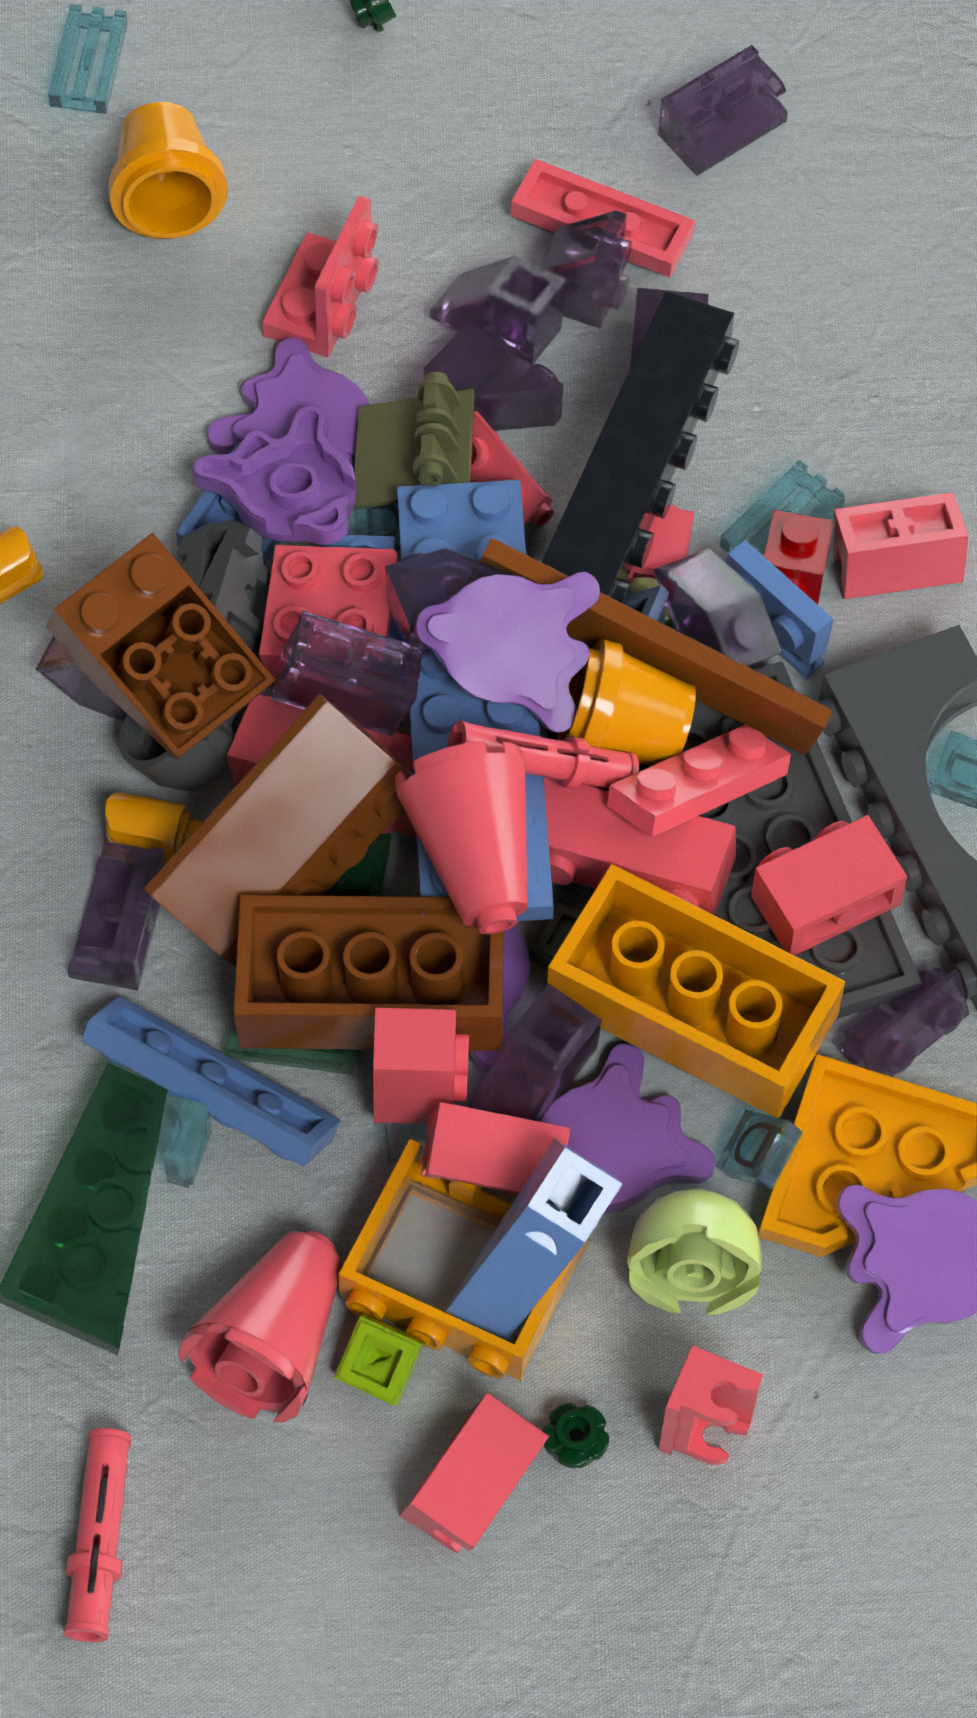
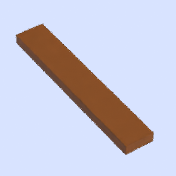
(716, 677)

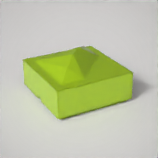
(379, 1359)

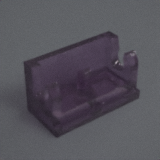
(722, 111)
(351, 667)
(118, 917)

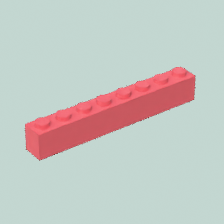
(581, 828)

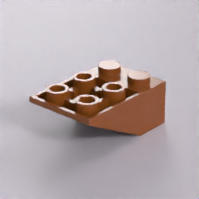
(159, 647)

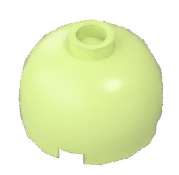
(695, 1250)

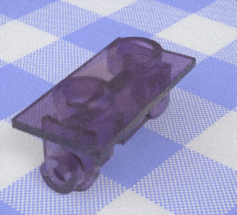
(923, 1017)

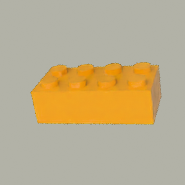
(696, 990)

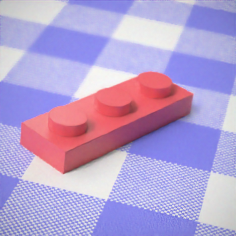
(558, 197)
(698, 780)

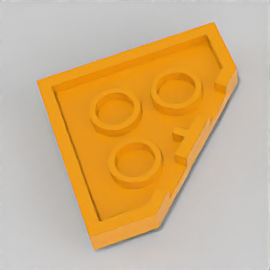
(871, 1135)

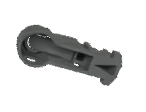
(223, 563)

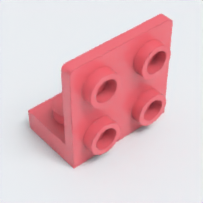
(324, 283)
(326, 582)

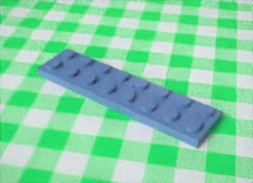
(464, 521)

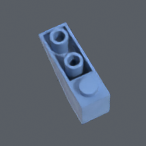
(534, 1240)

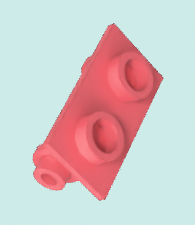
(495, 462)

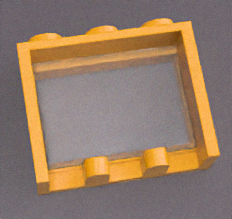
(418, 1254)

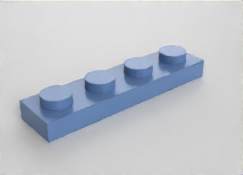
(202, 1074)

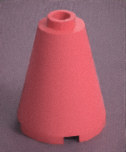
(473, 828)
(268, 1329)

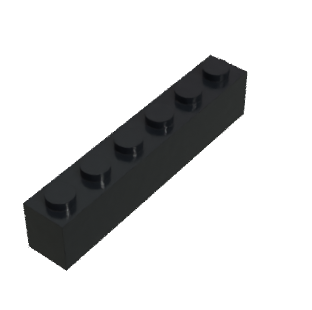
(644, 444)

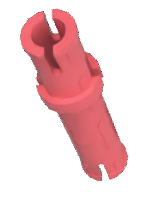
(567, 761)
(90, 1612)

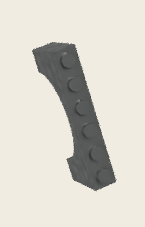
(885, 723)

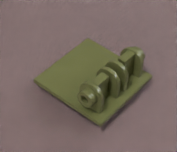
(414, 442)

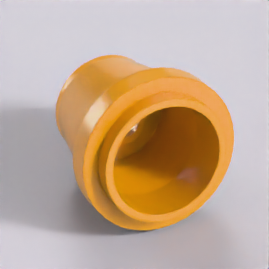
(165, 174)
(630, 705)

